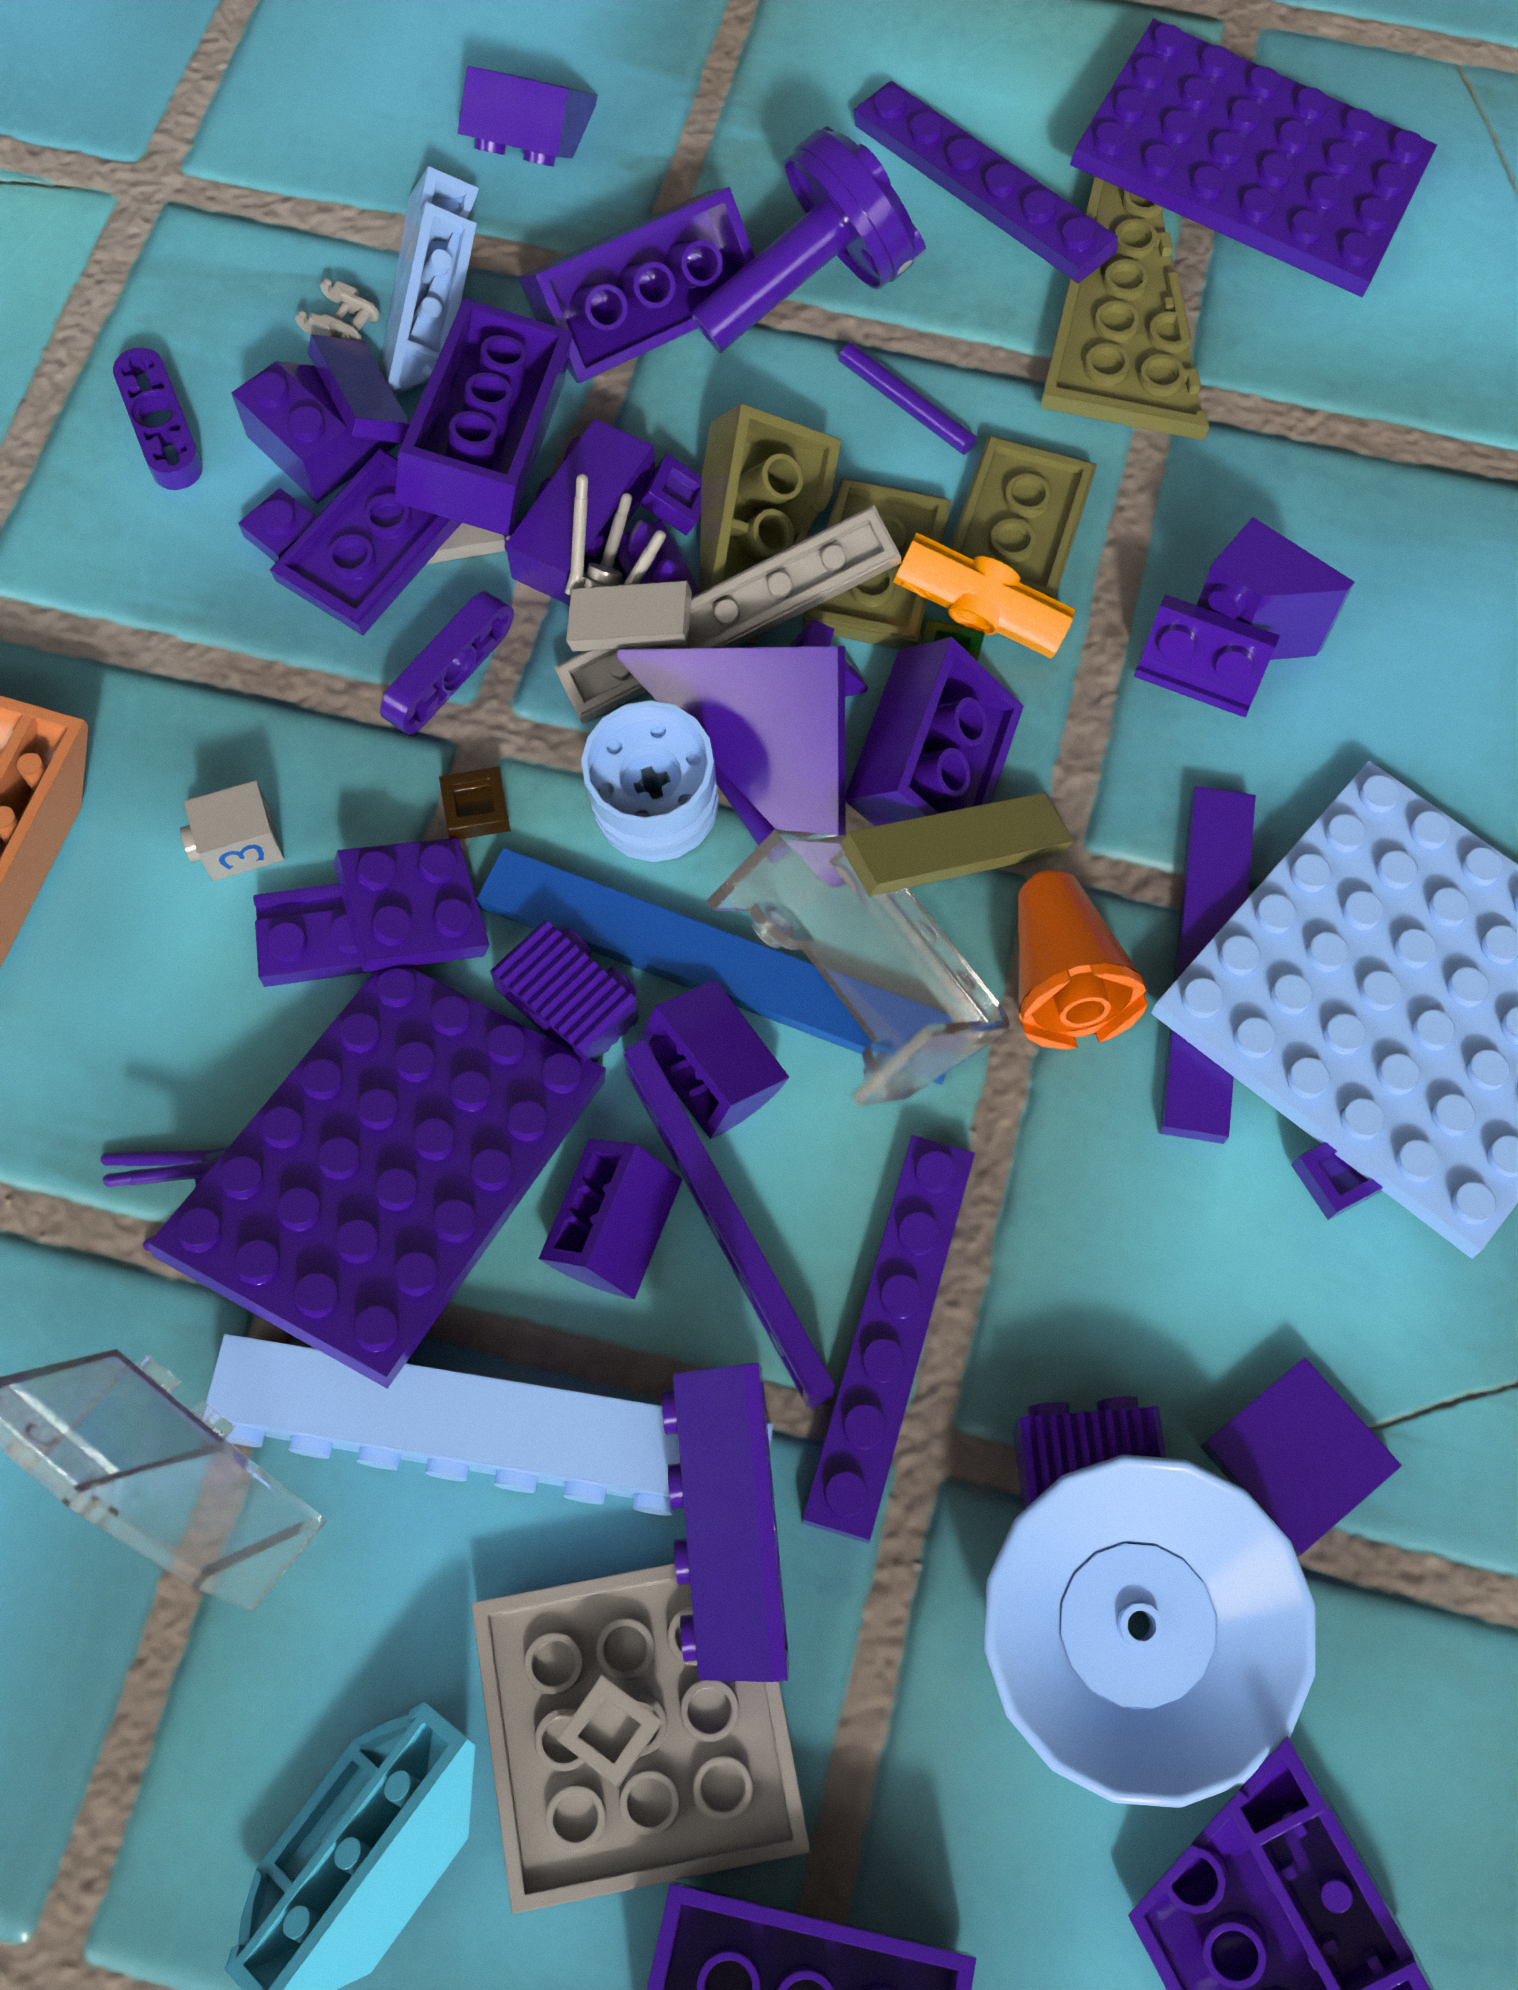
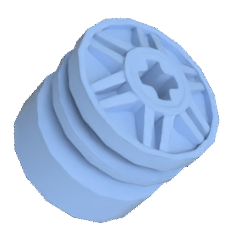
(647, 750)

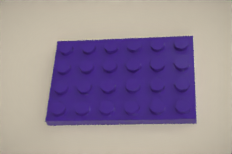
(1255, 156)
(380, 1170)

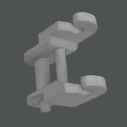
(332, 326)

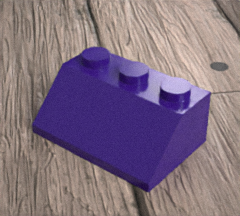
(934, 737)

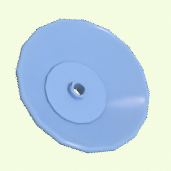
(1224, 1643)

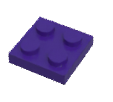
(410, 904)

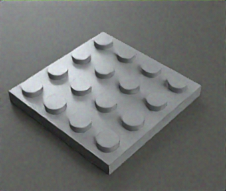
(701, 1797)

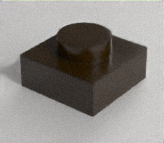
(474, 803)

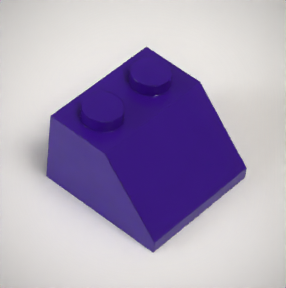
(523, 114)
(301, 429)
(1277, 589)

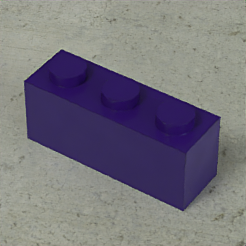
(542, 541)

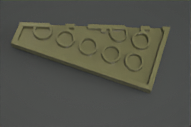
(1127, 329)

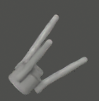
(603, 574)

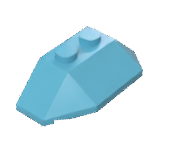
(357, 1857)

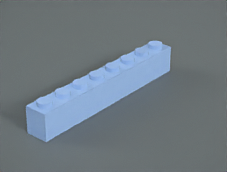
(447, 1422)

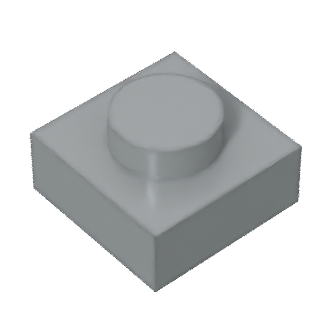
(610, 1731)

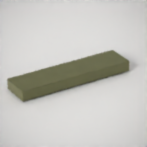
(955, 843)

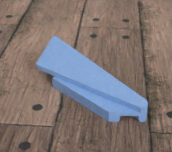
(428, 277)

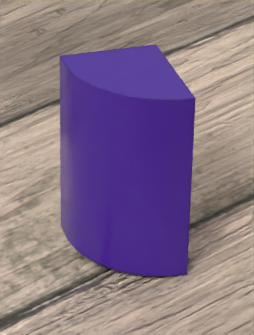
(712, 1057)
(611, 1217)

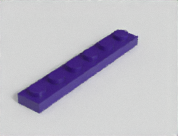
(986, 182)
(888, 1341)

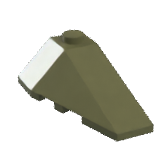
(759, 490)

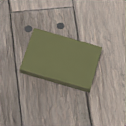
(1024, 511)
(878, 608)

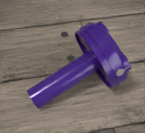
(847, 215)

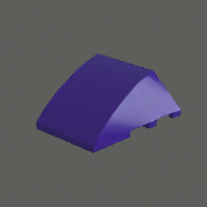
(1275, 1898)

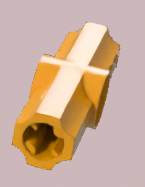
(984, 595)

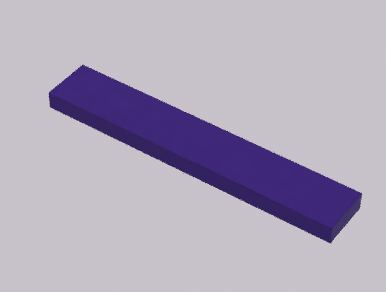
(1213, 889)
(728, 1227)

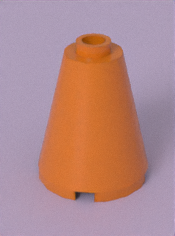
(1071, 966)

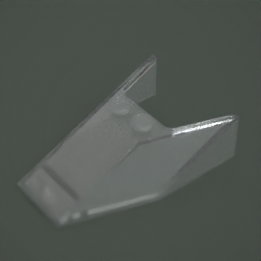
(155, 1472)

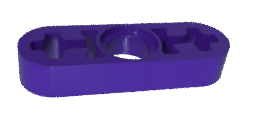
(154, 438)
(446, 662)

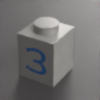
(231, 831)

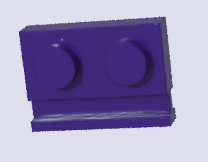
(1206, 655)
(304, 936)

